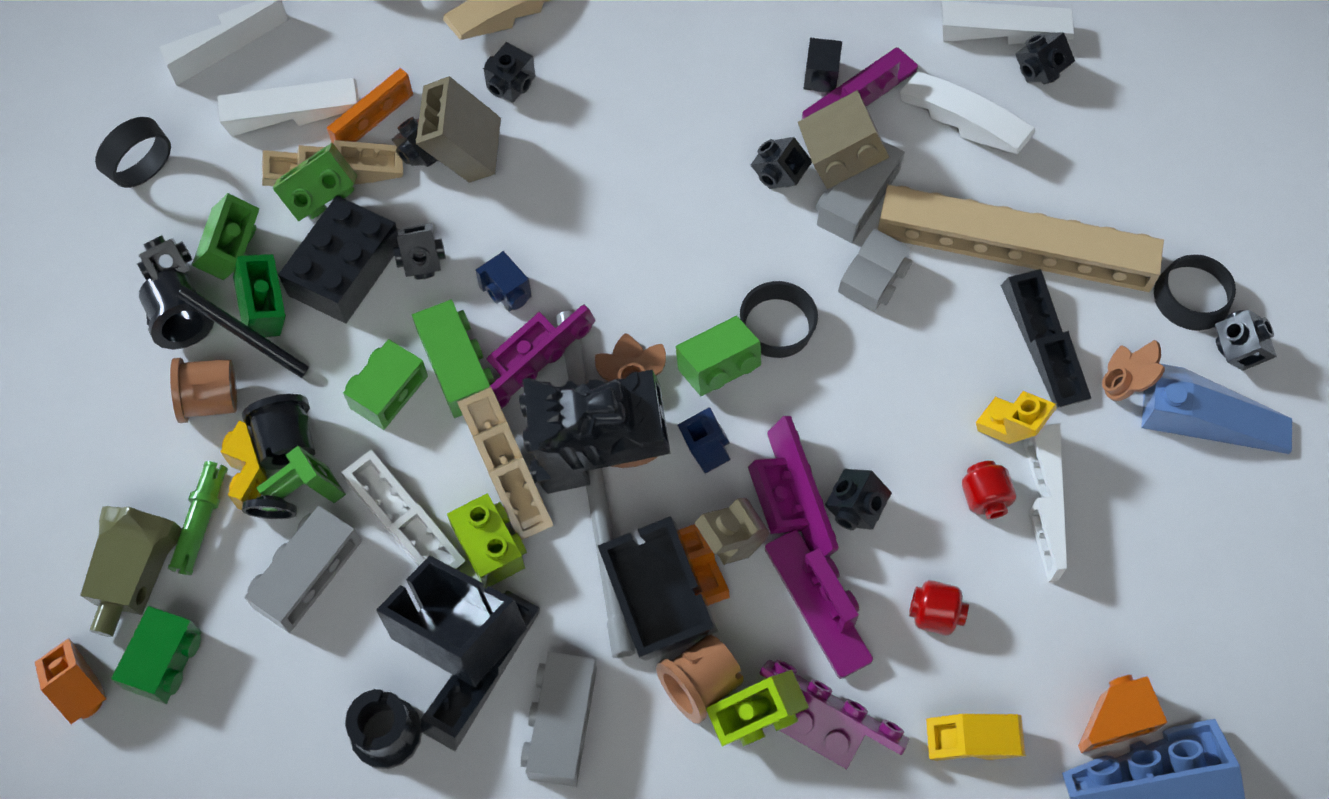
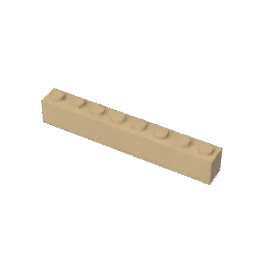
(1021, 238)

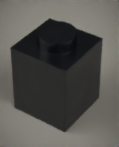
(822, 65)

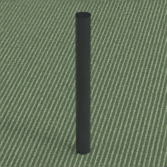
(242, 331)

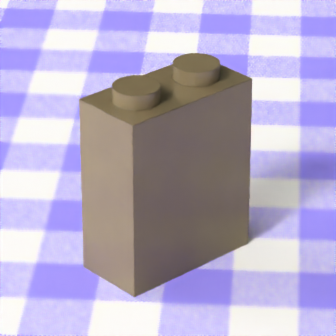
(458, 129)
(842, 140)

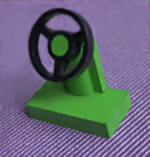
(301, 470)

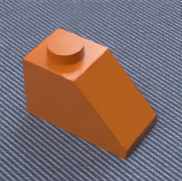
(69, 682)
(1123, 713)

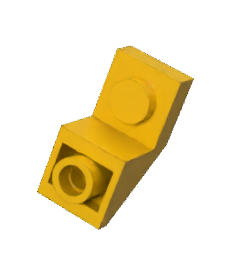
(1015, 420)
(241, 454)
(975, 736)

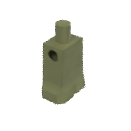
(126, 563)

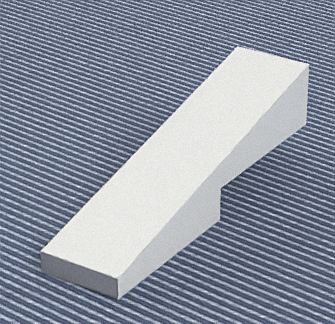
(990, 20)
(237, 28)
(301, 102)
(399, 512)
(1048, 512)

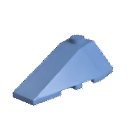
(1206, 410)
(1185, 764)

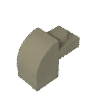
(733, 531)

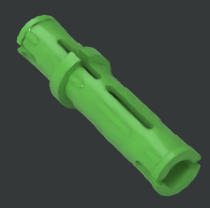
(203, 502)

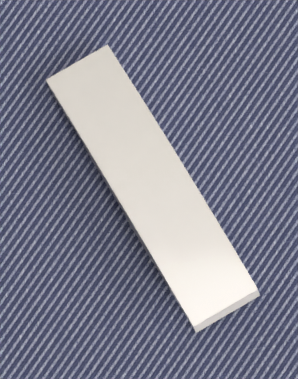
(973, 114)

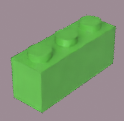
(452, 353)

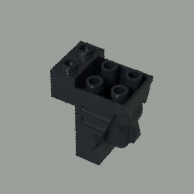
(591, 427)

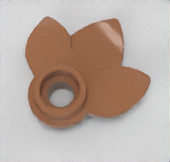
(630, 358)
(1132, 371)

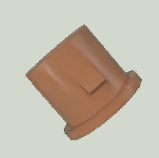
(202, 388)
(700, 677)

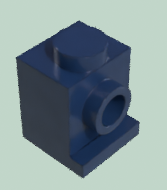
(504, 282)
(705, 439)

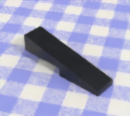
(1044, 337)
(459, 702)

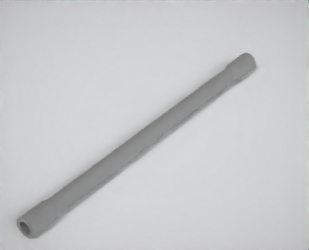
(619, 635)

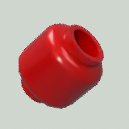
(988, 489)
(938, 608)

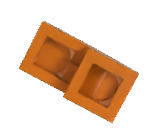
(704, 565)

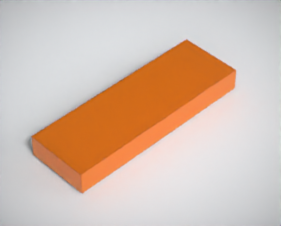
(372, 108)

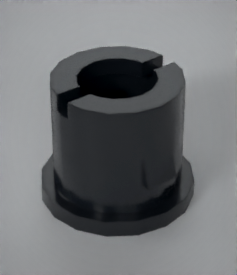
(169, 319)
(278, 427)
(397, 744)

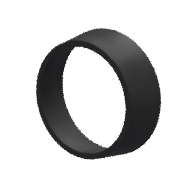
(121, 140)
(782, 291)
(1180, 314)

